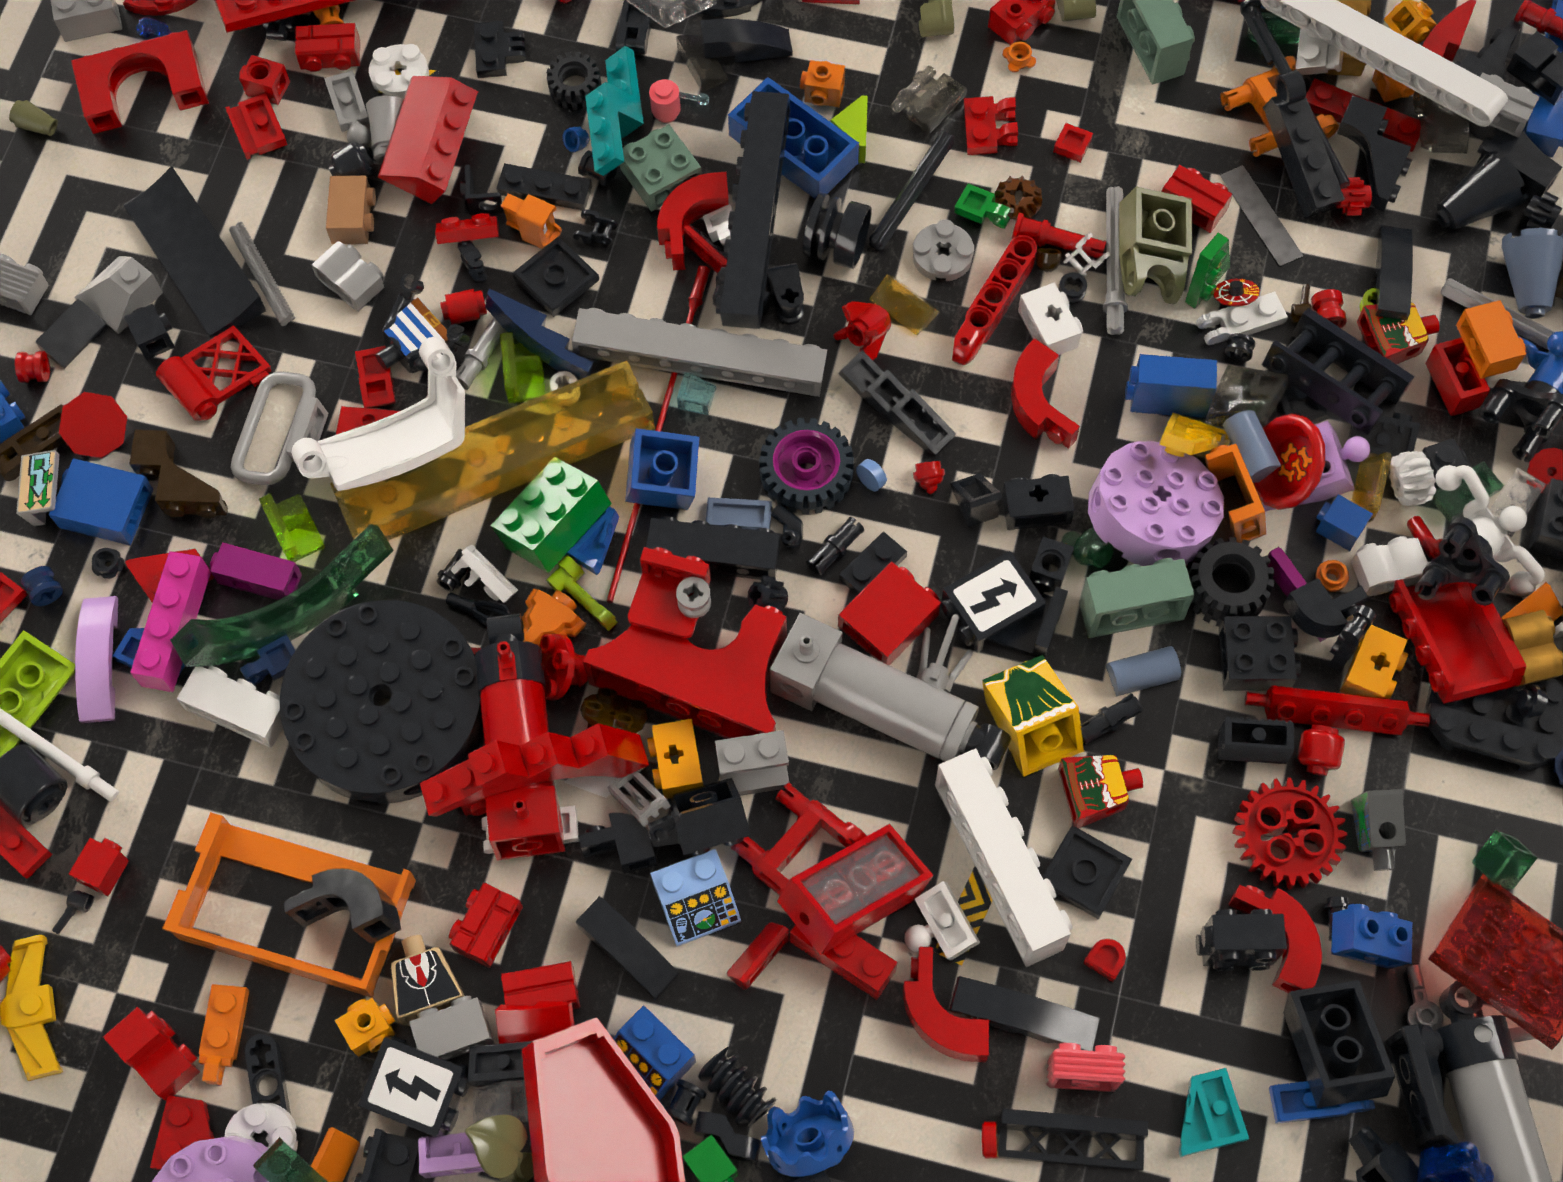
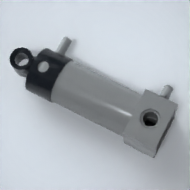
(1489, 1089)

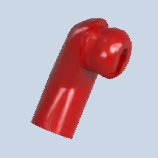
(1428, 542)

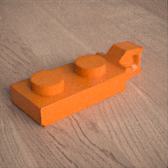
(222, 1030)

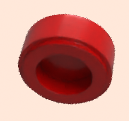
(990, 1140)

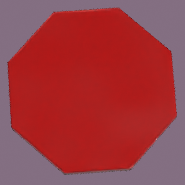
(93, 424)

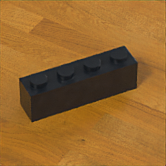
(726, 549)

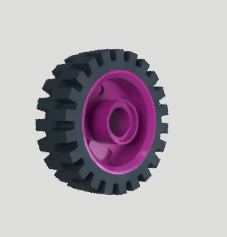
(810, 444)

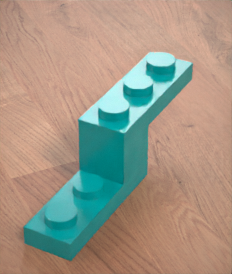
(614, 110)

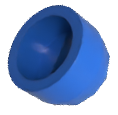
(575, 139)

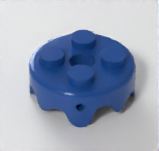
(789, 1134)

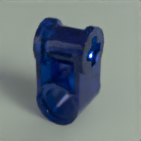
(1453, 1164)

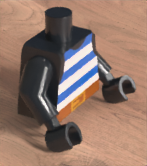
(409, 326)

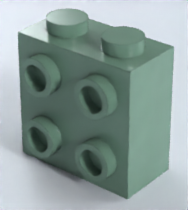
(658, 165)

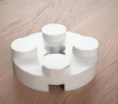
(392, 58)
(261, 1118)

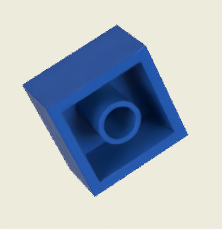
(662, 469)

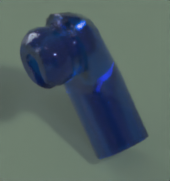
(149, 25)

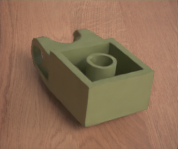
(1155, 241)

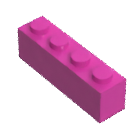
(173, 606)

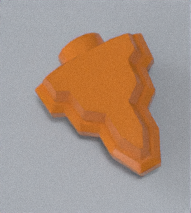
(550, 615)

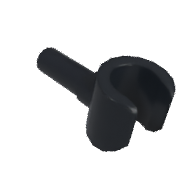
(75, 901)

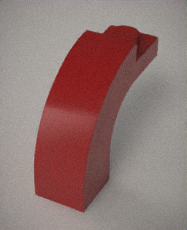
(684, 206)
(1030, 406)
(1303, 955)
(944, 1032)

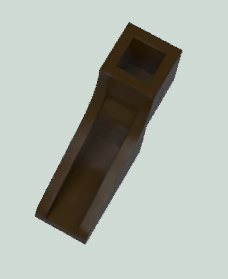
(176, 489)

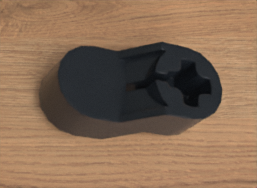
(736, 1146)

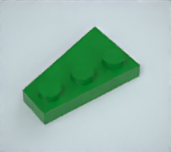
(1210, 267)

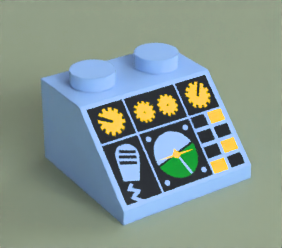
(695, 897)

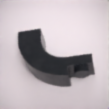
(335, 890)

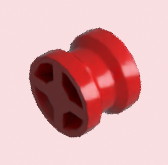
(32, 366)

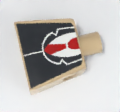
(422, 980)

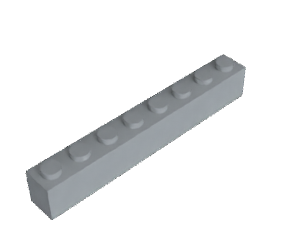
(699, 351)

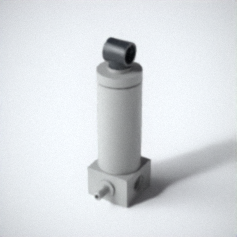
(822, 670)

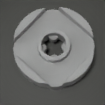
(944, 235)

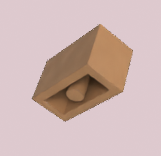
(350, 209)

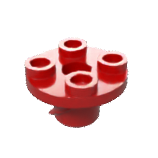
(561, 665)

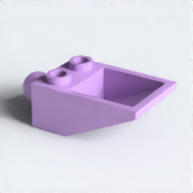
(1338, 477)

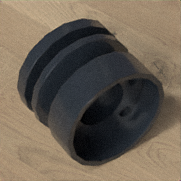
(830, 228)

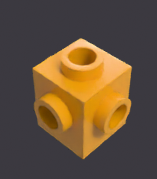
(1411, 20)
(366, 1025)

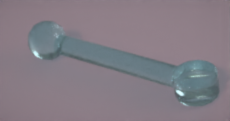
(702, 99)

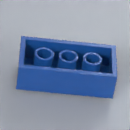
(815, 149)

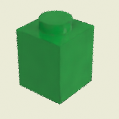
(710, 1162)

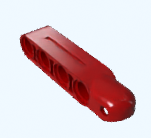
(971, 338)

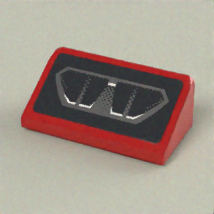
(704, 248)

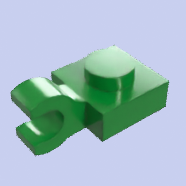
(980, 204)

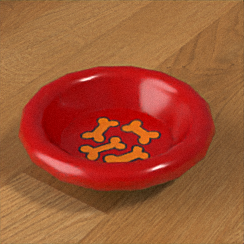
(1302, 462)

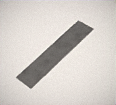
(1261, 215)

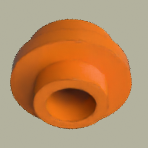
(1336, 568)

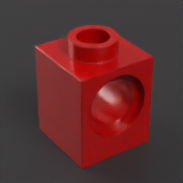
(266, 77)

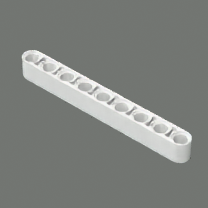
(1395, 56)

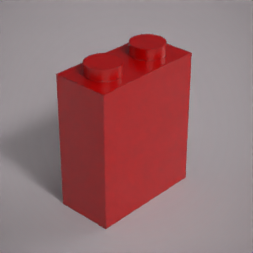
(889, 613)

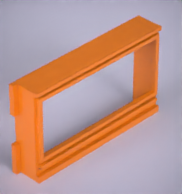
(288, 859)

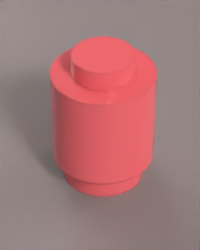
(665, 100)

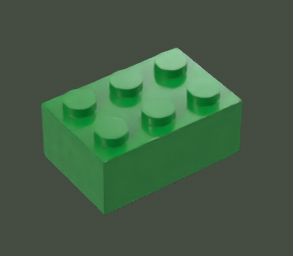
(551, 514)

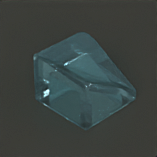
(695, 394)

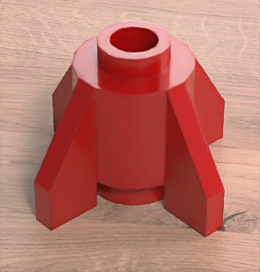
(866, 326)

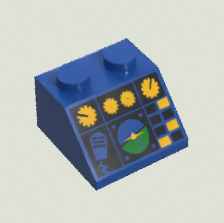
(654, 1051)

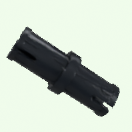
(835, 546)
(1110, 718)

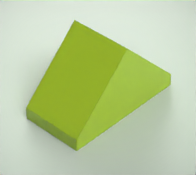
(854, 123)

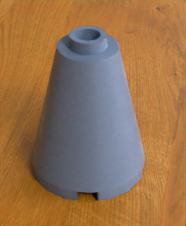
(1533, 268)

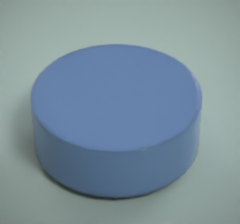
(871, 475)

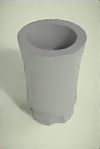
(382, 118)

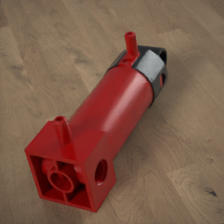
(514, 711)

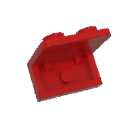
(655, 596)

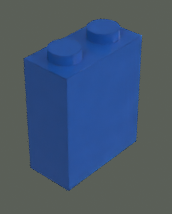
(1172, 385)
(101, 501)

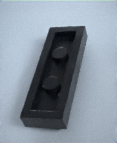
(548, 186)

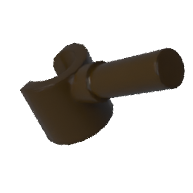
(1298, 309)

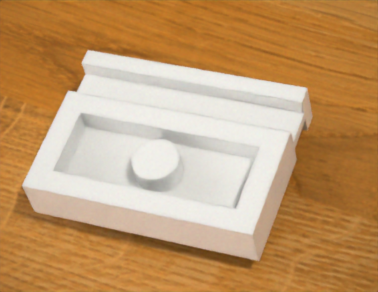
(1316, 55)

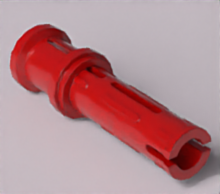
(1540, 18)
(1047, 234)

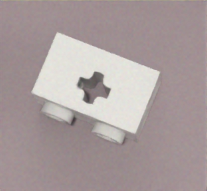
(1049, 318)

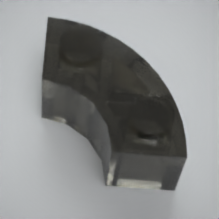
(1440, 128)

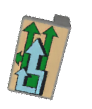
(37, 486)

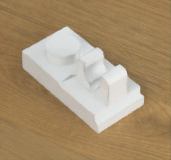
(495, 583)

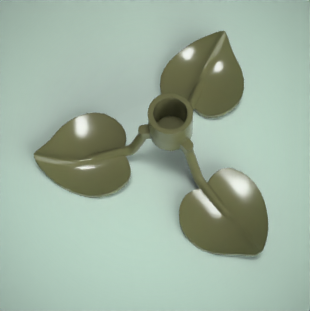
(498, 1148)

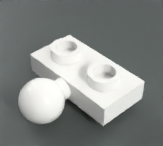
(945, 923)

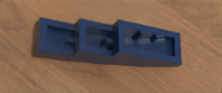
(530, 331)

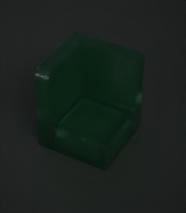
(1504, 859)

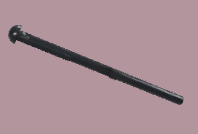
(1273, 54)

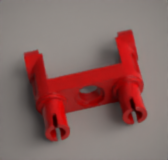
(811, 817)

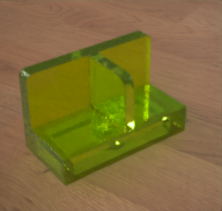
(521, 371)
(293, 526)

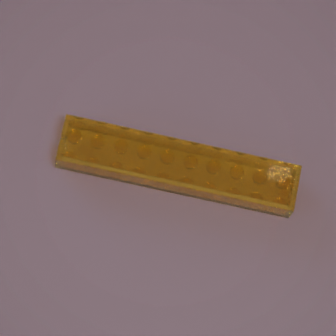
(504, 453)

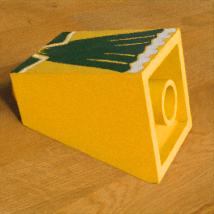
(1036, 714)

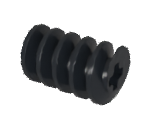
(735, 1088)

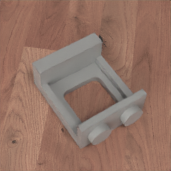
(754, 762)

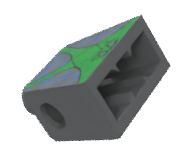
(1380, 812)

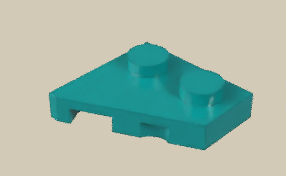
(1211, 1114)

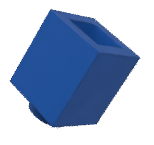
(1342, 521)

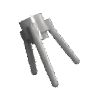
(936, 673)

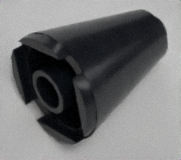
(1483, 192)

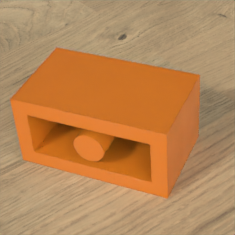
(1491, 339)

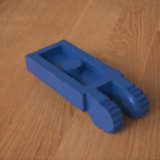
(1296, 1103)

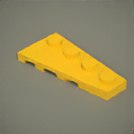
(1191, 436)

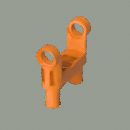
(1258, 92)

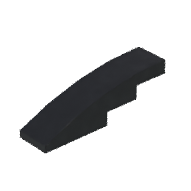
(1394, 272)
(897, 404)
(1023, 1013)

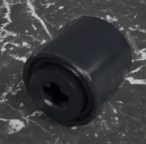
(29, 785)

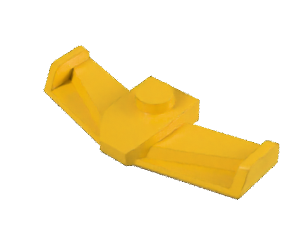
(28, 1008)

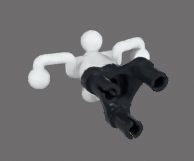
(1476, 543)

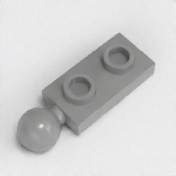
(349, 107)

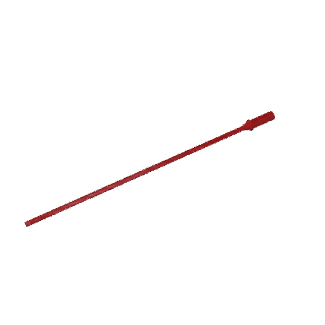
(695, 301)

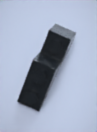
(1384, 157)

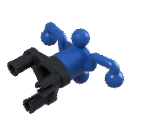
(1535, 401)

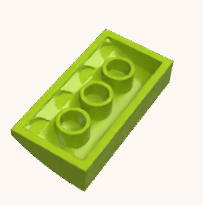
(29, 683)

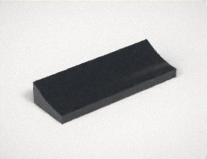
(194, 255)

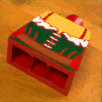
(1396, 338)
(1096, 787)

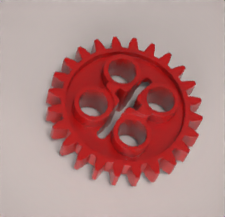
(1299, 861)

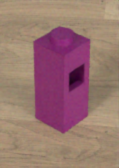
(254, 572)

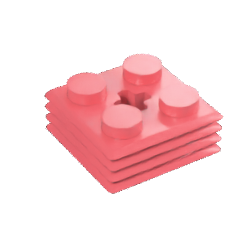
(1086, 1070)

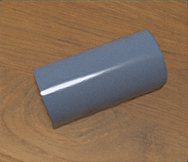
(1252, 443)
(1144, 670)

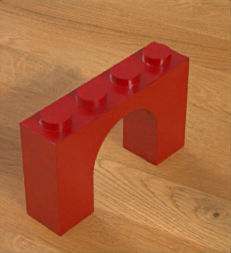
(102, 74)

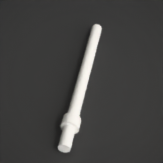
(85, 776)

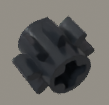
(1542, 211)
(768, 593)

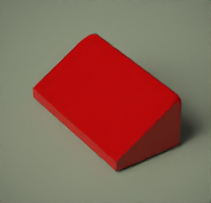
(758, 955)

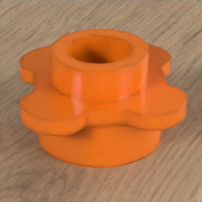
(1022, 50)

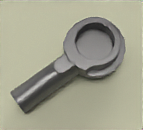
(1422, 1010)

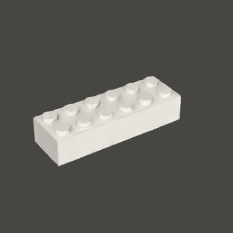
(1002, 857)

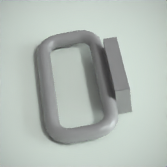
(306, 424)

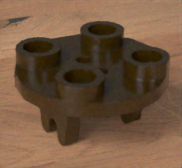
(614, 711)

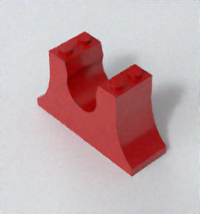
(715, 688)

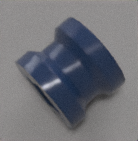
(41, 586)

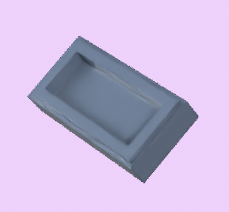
(740, 512)

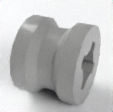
(694, 605)

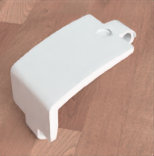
(399, 440)

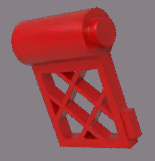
(197, 391)

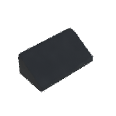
(70, 333)

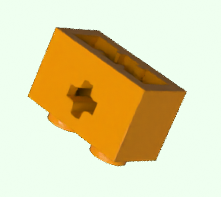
(1379, 649)
(671, 740)

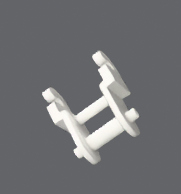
(1070, 257)

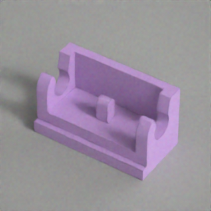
(447, 1156)

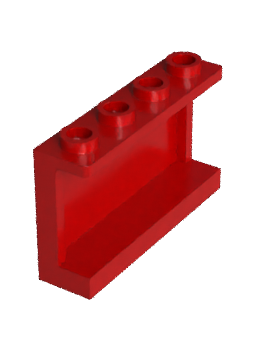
(1458, 641)

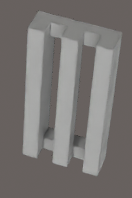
(648, 808)

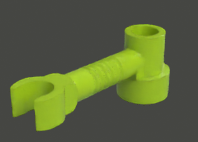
(566, 578)

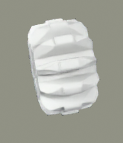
(1412, 478)

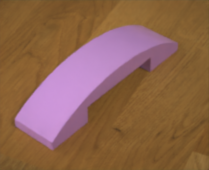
(94, 659)

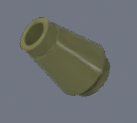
(30, 117)

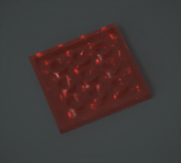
(1507, 959)

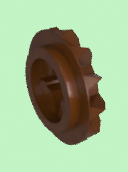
(1030, 201)

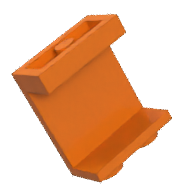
(1247, 521)

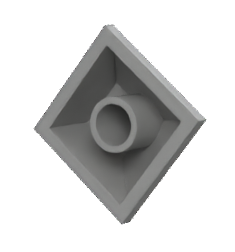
(120, 291)

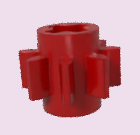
(1356, 197)

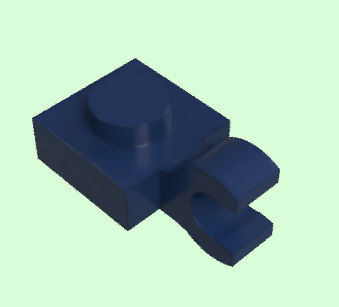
(273, 660)

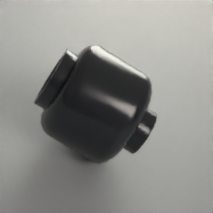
(352, 161)

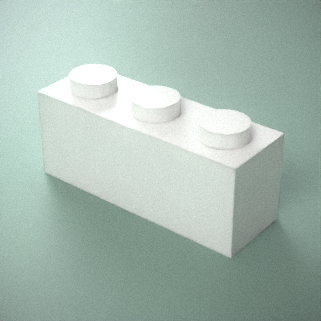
(232, 704)

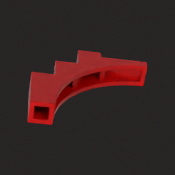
(546, 758)

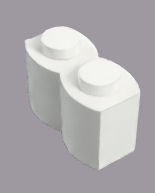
(1384, 564)

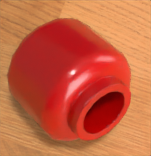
(1321, 749)

